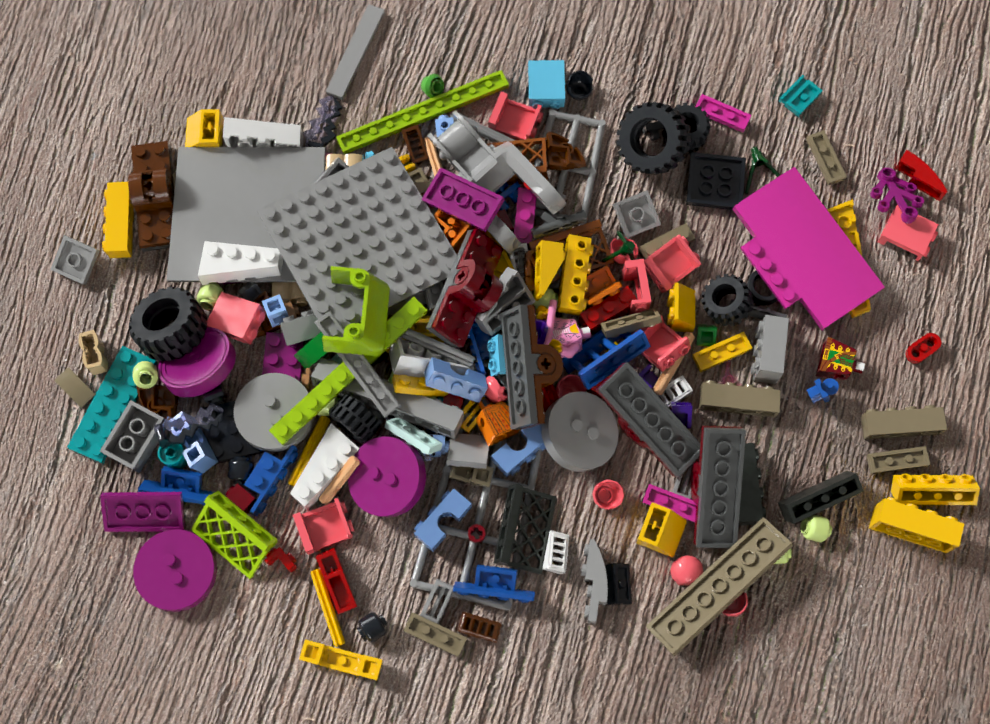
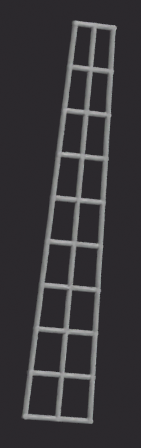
(507, 604)

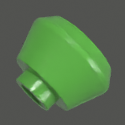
(432, 85)

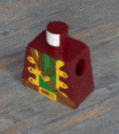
(838, 360)

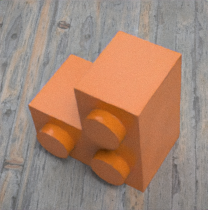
(454, 230)

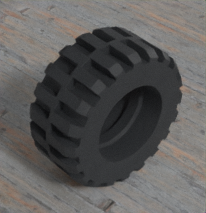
(630, 138)
(156, 312)

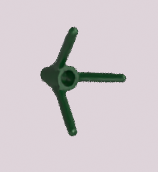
(758, 160)
(625, 249)

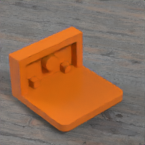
(601, 284)

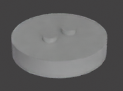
(263, 404)
(580, 431)

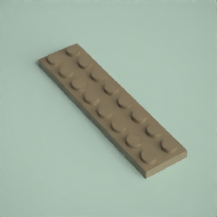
(719, 586)

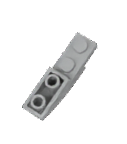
(595, 573)

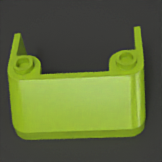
(370, 335)

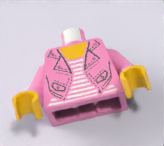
(566, 335)

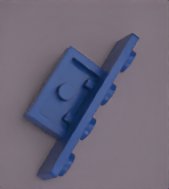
(479, 347)
(267, 475)
(178, 481)
(495, 582)

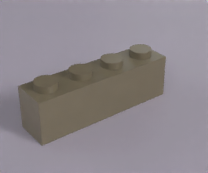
(739, 399)
(903, 423)

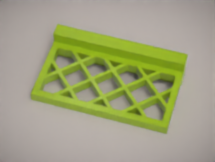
(240, 523)

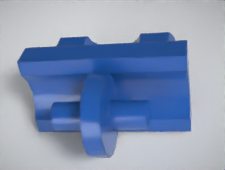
(511, 192)
(823, 390)

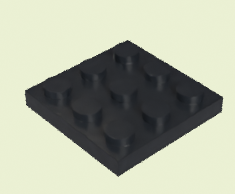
(715, 180)
(226, 439)

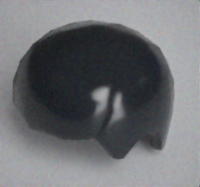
(579, 85)

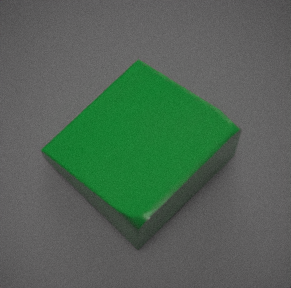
(706, 335)

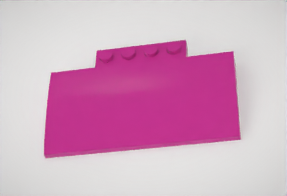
(804, 250)

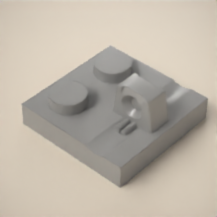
(636, 214)
(75, 260)

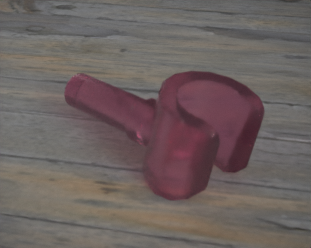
(727, 373)

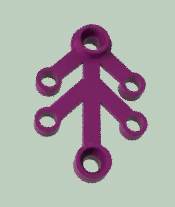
(888, 176)

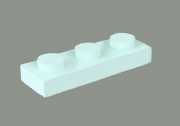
(413, 435)

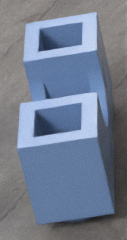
(441, 377)
(198, 451)
(510, 460)
(452, 505)

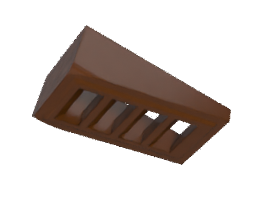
(412, 130)
(461, 628)

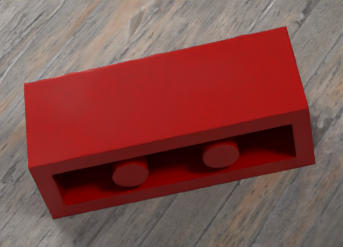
(607, 310)

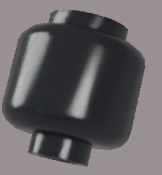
(240, 469)
(372, 627)

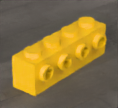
(119, 221)
(574, 275)
(935, 489)

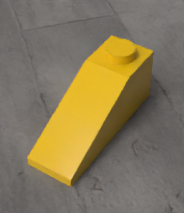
(547, 262)

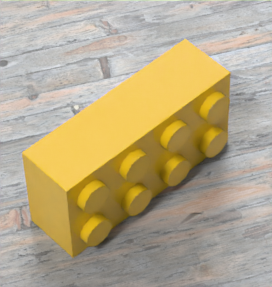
(916, 525)

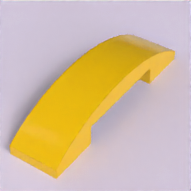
(341, 660)

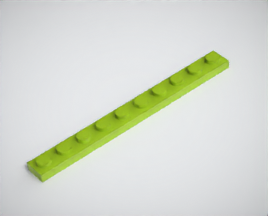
(422, 112)
(342, 376)

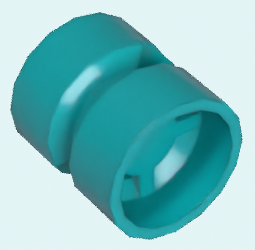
(173, 456)

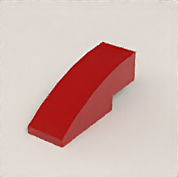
(921, 175)
(336, 580)

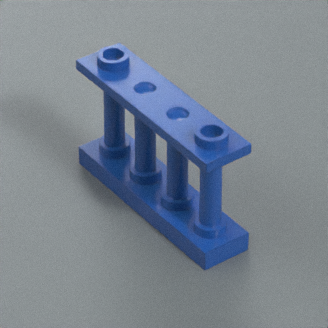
(607, 363)

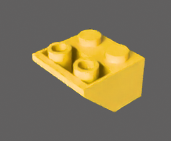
(205, 129)
(682, 308)
(661, 530)

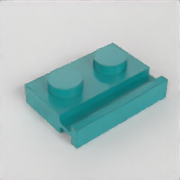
(800, 96)

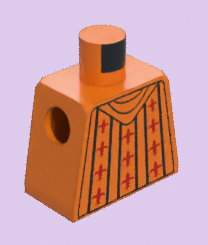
(494, 421)

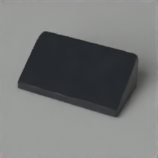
(618, 584)

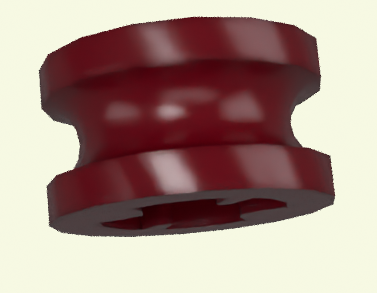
(481, 530)

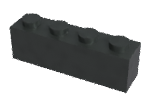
(751, 493)
(820, 497)

